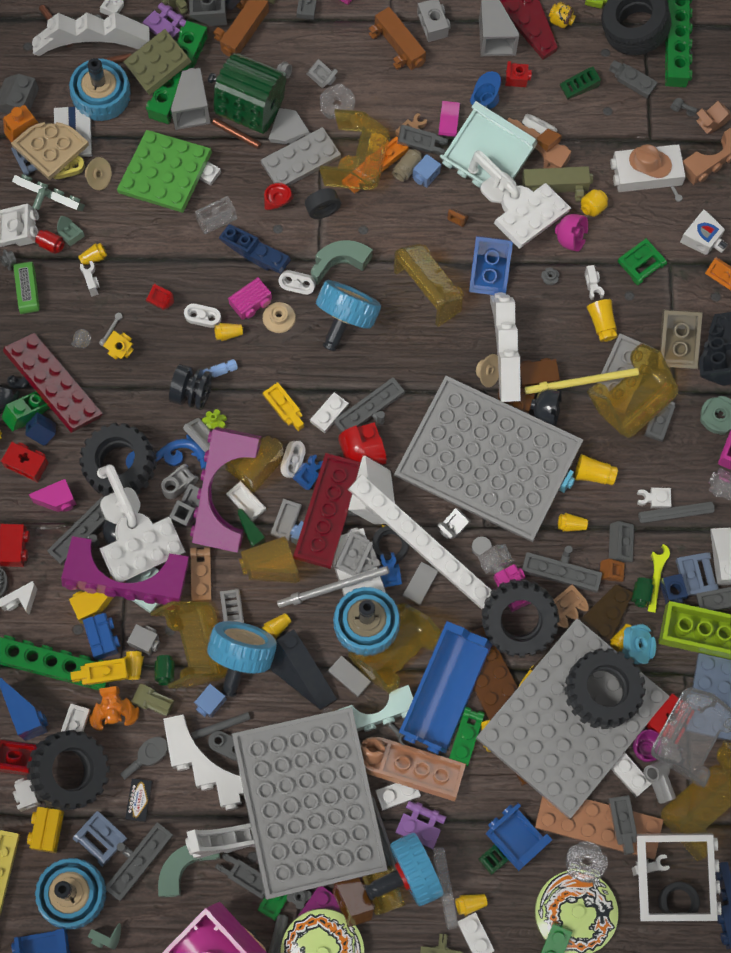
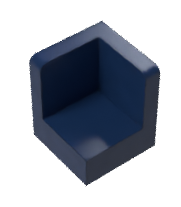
(40, 429)

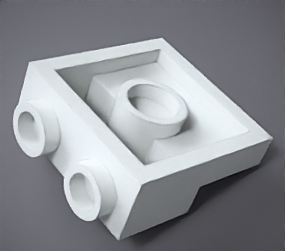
(18, 225)

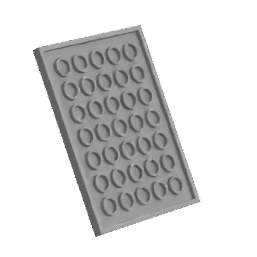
(489, 458)
(548, 743)
(309, 802)

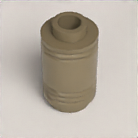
(405, 166)

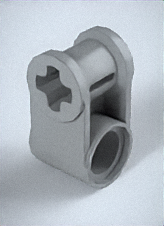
(179, 479)

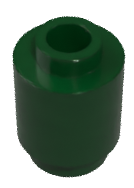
(642, 592)
(164, 670)

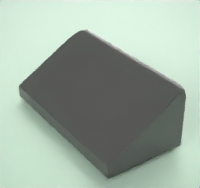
(621, 541)

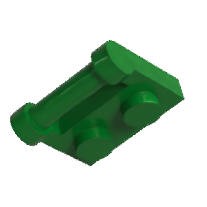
(637, 257)

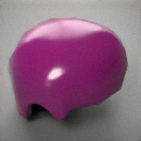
(643, 744)

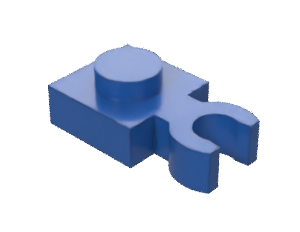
(307, 473)
(394, 575)

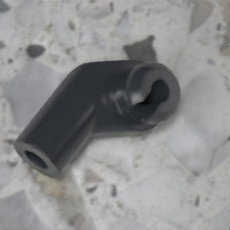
(15, 382)

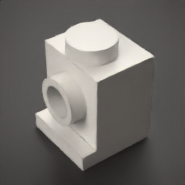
(24, 795)

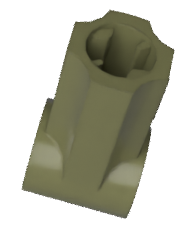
(148, 699)

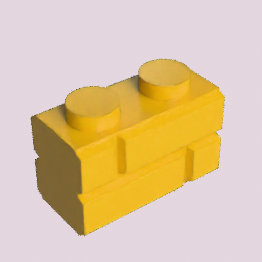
(46, 829)

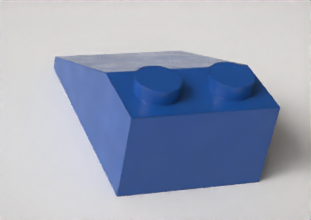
(490, 265)
(26, 718)

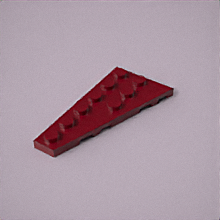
(532, 24)

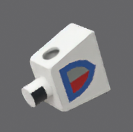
(704, 234)

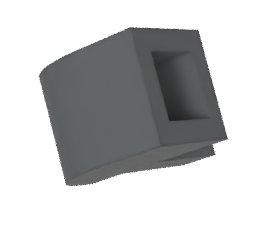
(184, 510)

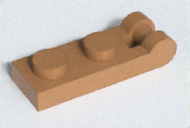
(201, 575)

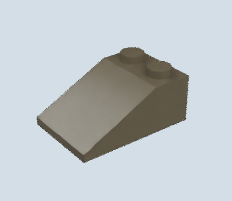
(681, 338)

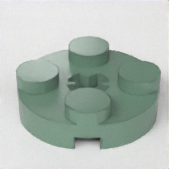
(708, 416)

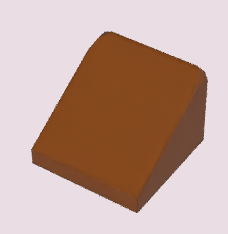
(548, 139)
(457, 217)
(612, 570)

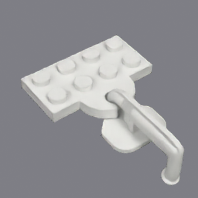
(525, 211)
(138, 547)

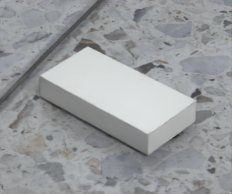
(244, 499)

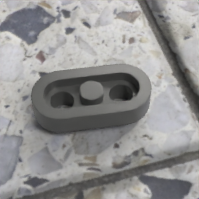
(225, 747)

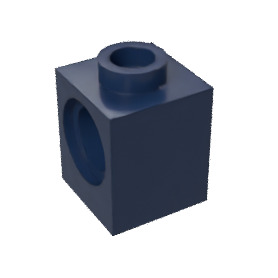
(677, 582)

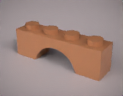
(554, 158)
(699, 166)

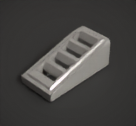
(231, 594)

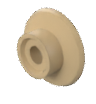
(98, 173)
(282, 323)
(488, 370)

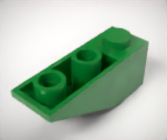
(22, 410)

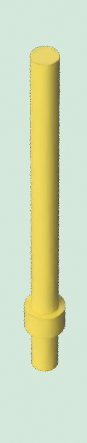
(582, 381)

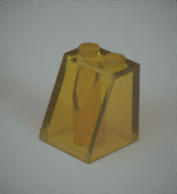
(255, 471)
(270, 562)

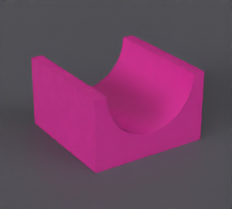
(215, 932)

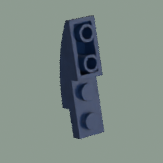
(254, 250)
(725, 896)

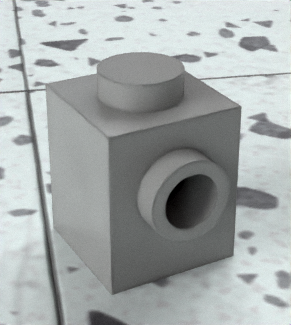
(144, 639)

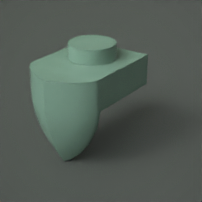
(69, 231)
(99, 939)

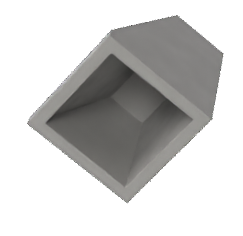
(497, 30)
(190, 101)

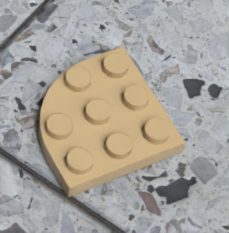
(50, 146)

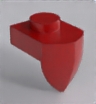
(160, 297)

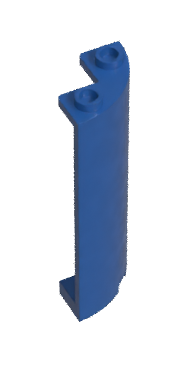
(445, 688)

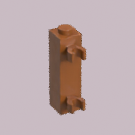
(243, 27)
(400, 38)

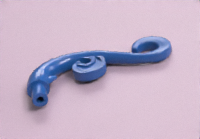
(176, 459)

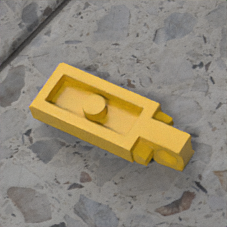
(284, 406)
(101, 672)

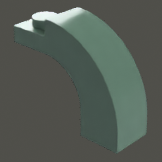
(341, 252)
(172, 870)

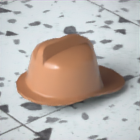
(650, 161)

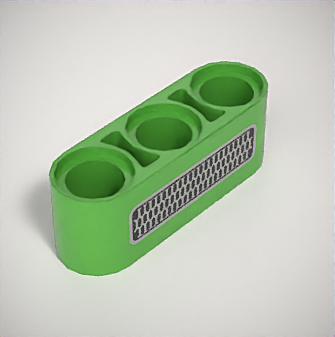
(26, 287)

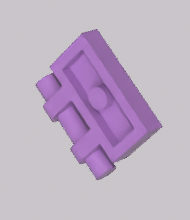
(158, 22)
(426, 832)

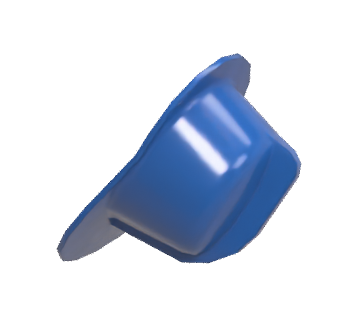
(487, 90)

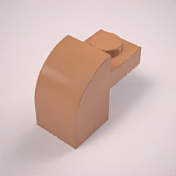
(714, 117)

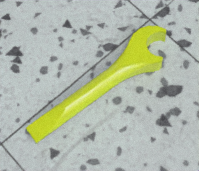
(658, 562)

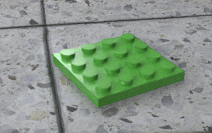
(164, 171)

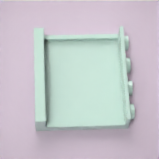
(495, 137)

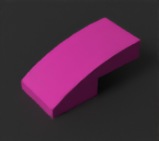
(449, 118)

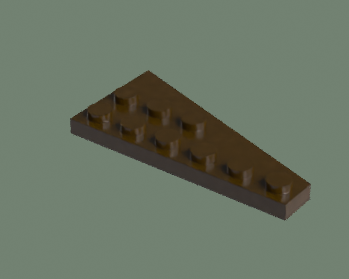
(605, 614)

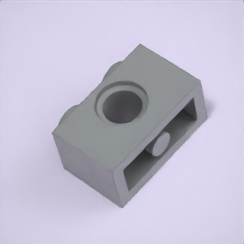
(437, 28)

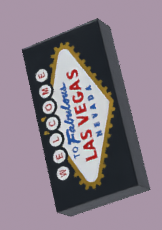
(138, 800)

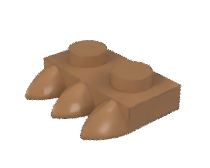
(567, 604)

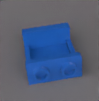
(516, 837)
(47, 942)

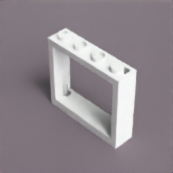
(713, 866)

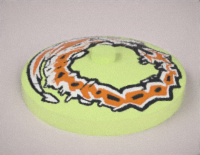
(581, 907)
(321, 933)

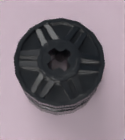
(195, 388)

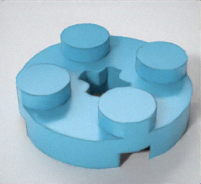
(633, 637)

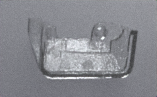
(692, 733)

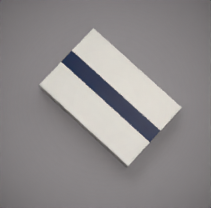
(79, 122)

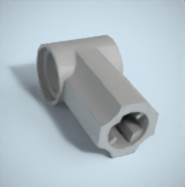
(657, 774)

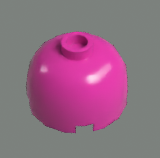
(571, 231)

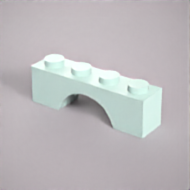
(397, 706)

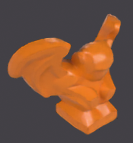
(111, 708)

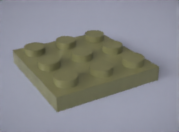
(157, 61)

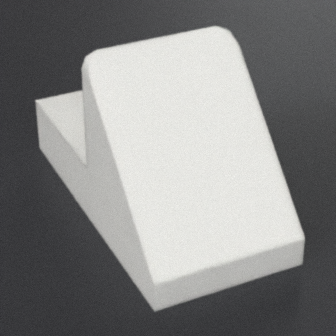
(23, 595)

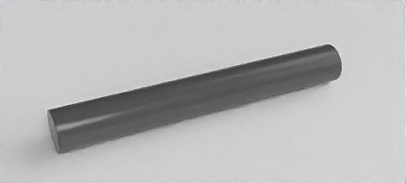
(220, 726)

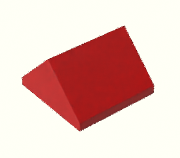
(15, 757)

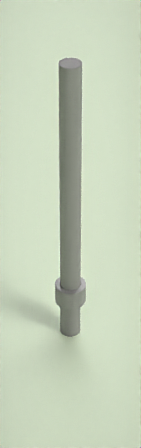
(297, 598)

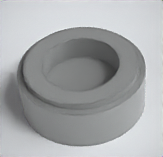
(481, 545)

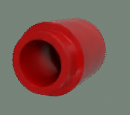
(49, 241)

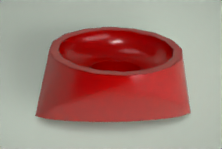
(277, 196)

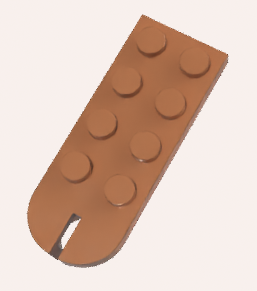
(412, 767)

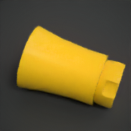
(603, 319)
(595, 471)

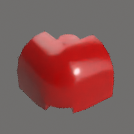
(361, 442)

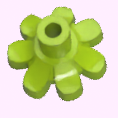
(214, 420)

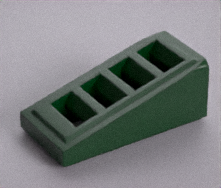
(584, 75)
(253, 533)
(487, 865)

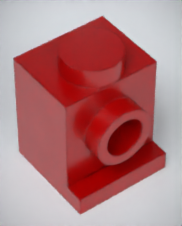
(517, 74)

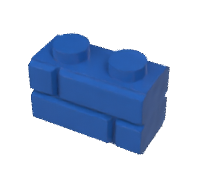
(100, 636)

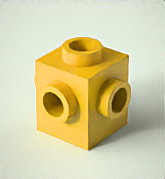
(113, 340)

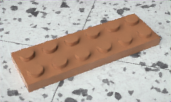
(594, 824)

